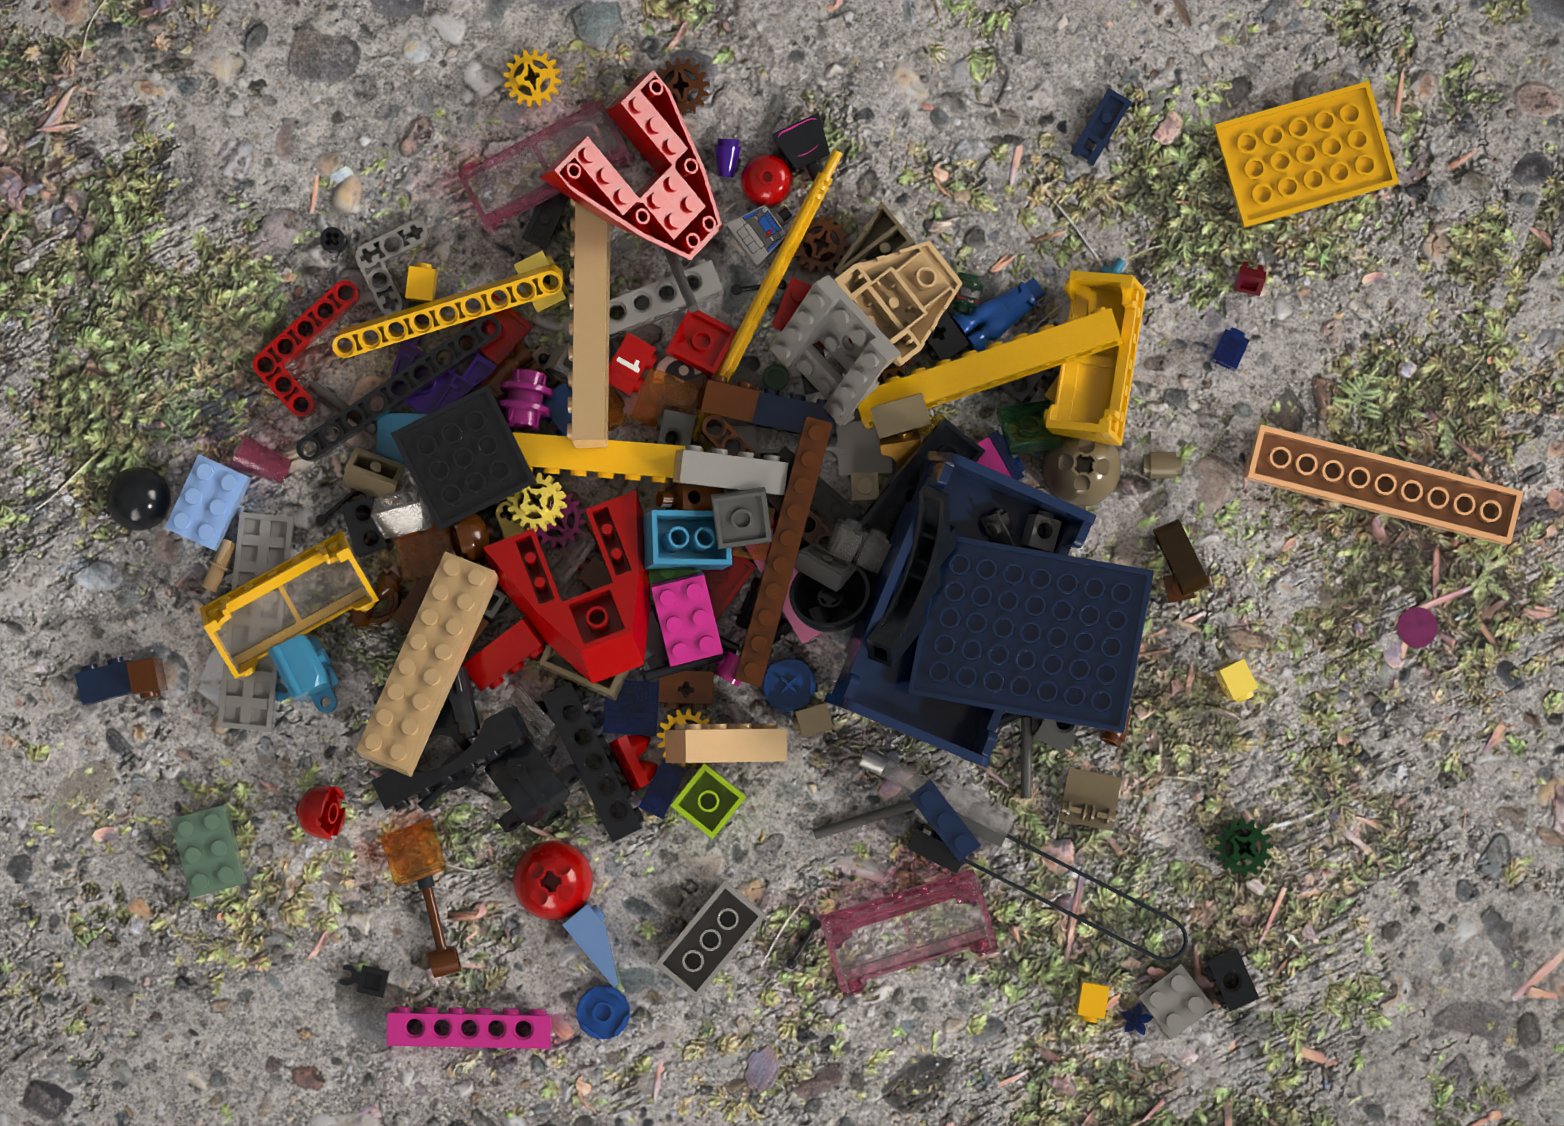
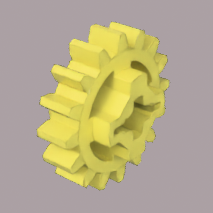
(546, 495)

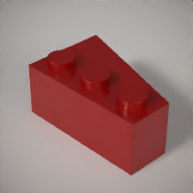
(505, 655)

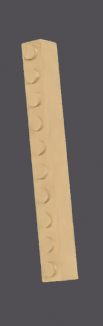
(589, 329)

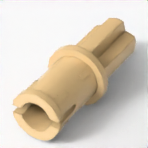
(219, 565)

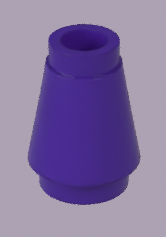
(727, 156)

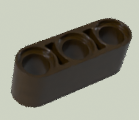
(1181, 557)

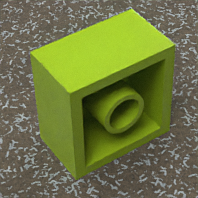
(708, 800)

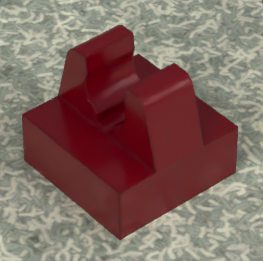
(1250, 280)

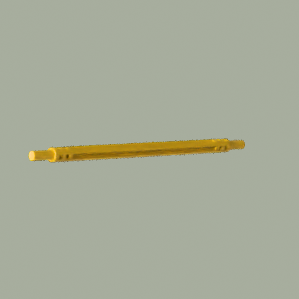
(774, 275)

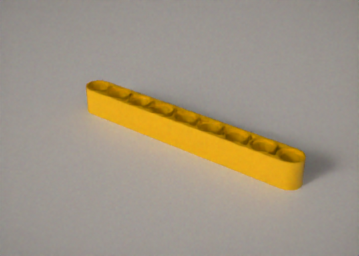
(439, 321)

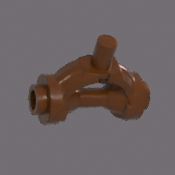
(388, 586)

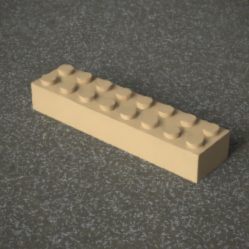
(427, 664)

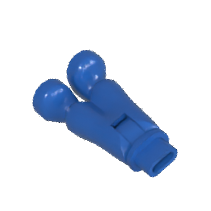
(998, 314)

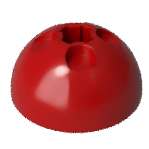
(558, 860)

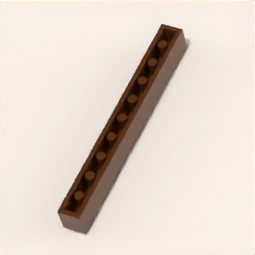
(782, 551)

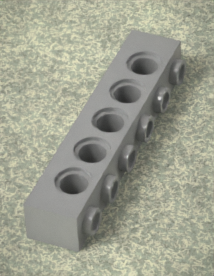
(658, 309)

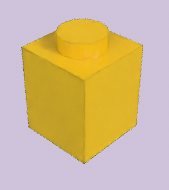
(421, 283)
(1092, 1001)

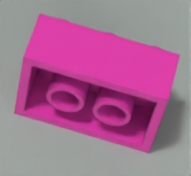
(686, 618)

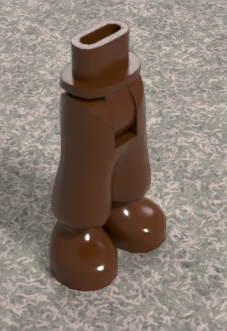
(504, 370)

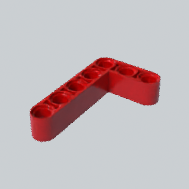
(300, 343)

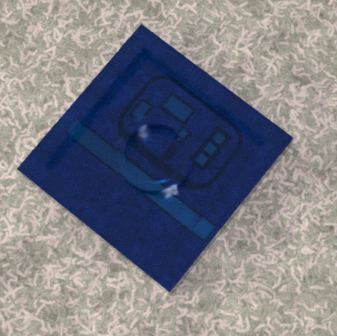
(634, 709)

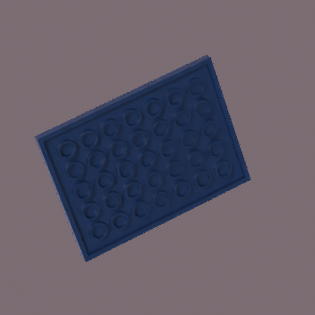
(1033, 634)

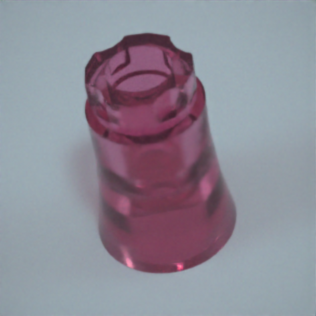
(261, 461)

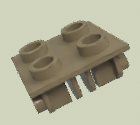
(1090, 799)

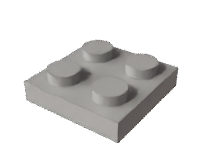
(1175, 1001)

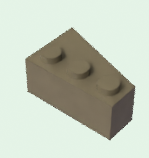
(879, 237)

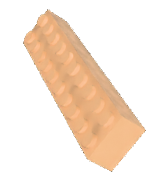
(1383, 485)

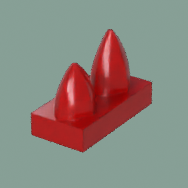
(626, 751)

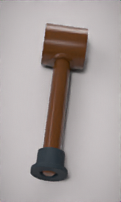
(443, 959)

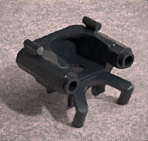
(458, 715)

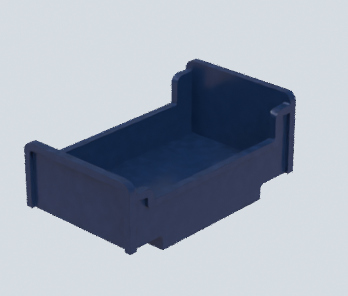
(882, 690)

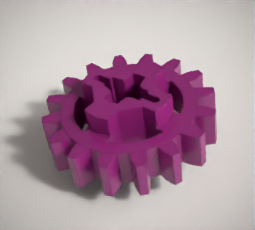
(567, 532)

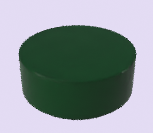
(776, 377)

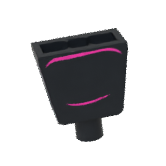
(804, 145)

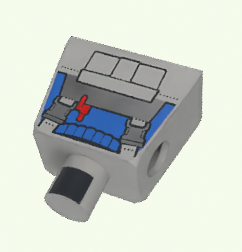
(760, 232)

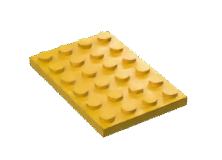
(1306, 154)

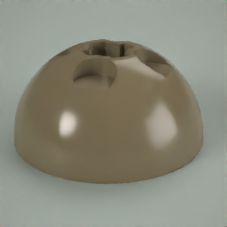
(1070, 476)

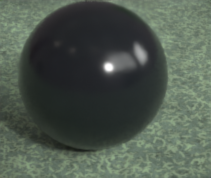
(138, 498)

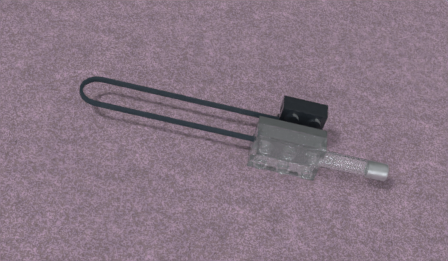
(989, 823)

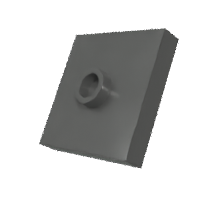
(741, 518)

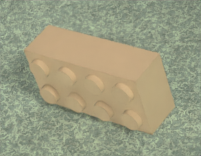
(725, 743)

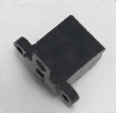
(531, 786)

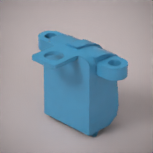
(305, 672)

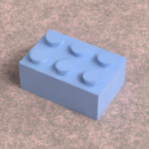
(208, 502)

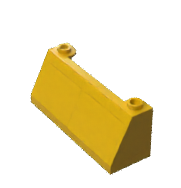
(1097, 387)

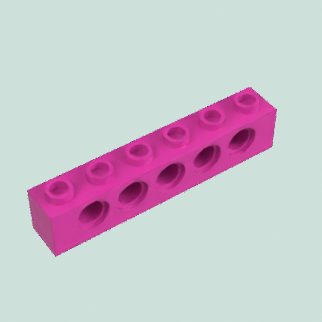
(400, 1035)

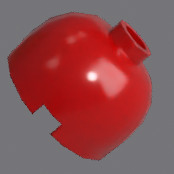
(767, 181)
(321, 812)

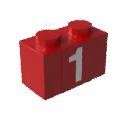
(630, 364)

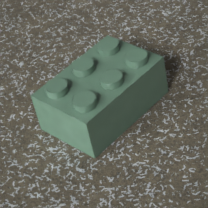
(209, 851)

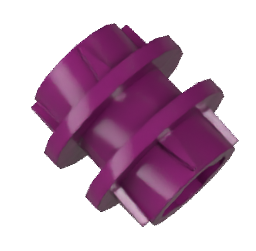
(525, 399)

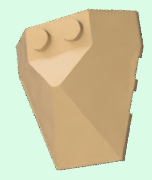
(903, 294)

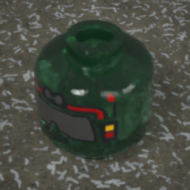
(969, 293)

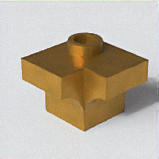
(900, 446)

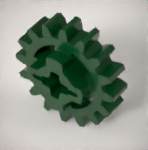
(1251, 837)

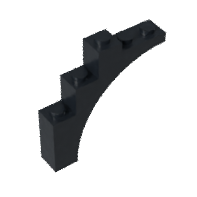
(920, 580)

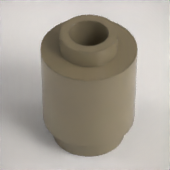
(1161, 465)

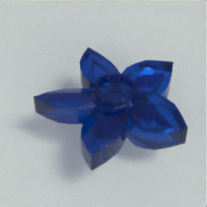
(1136, 1020)

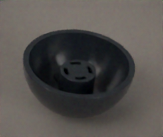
(830, 609)

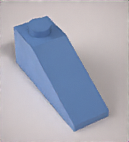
(592, 936)

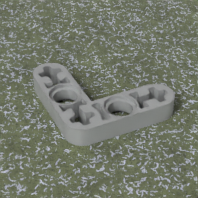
(378, 264)

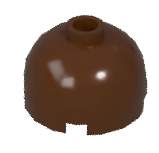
(470, 537)

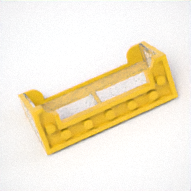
(287, 602)

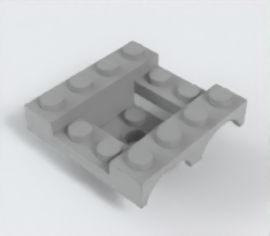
(832, 319)

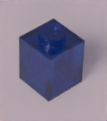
(1229, 349)

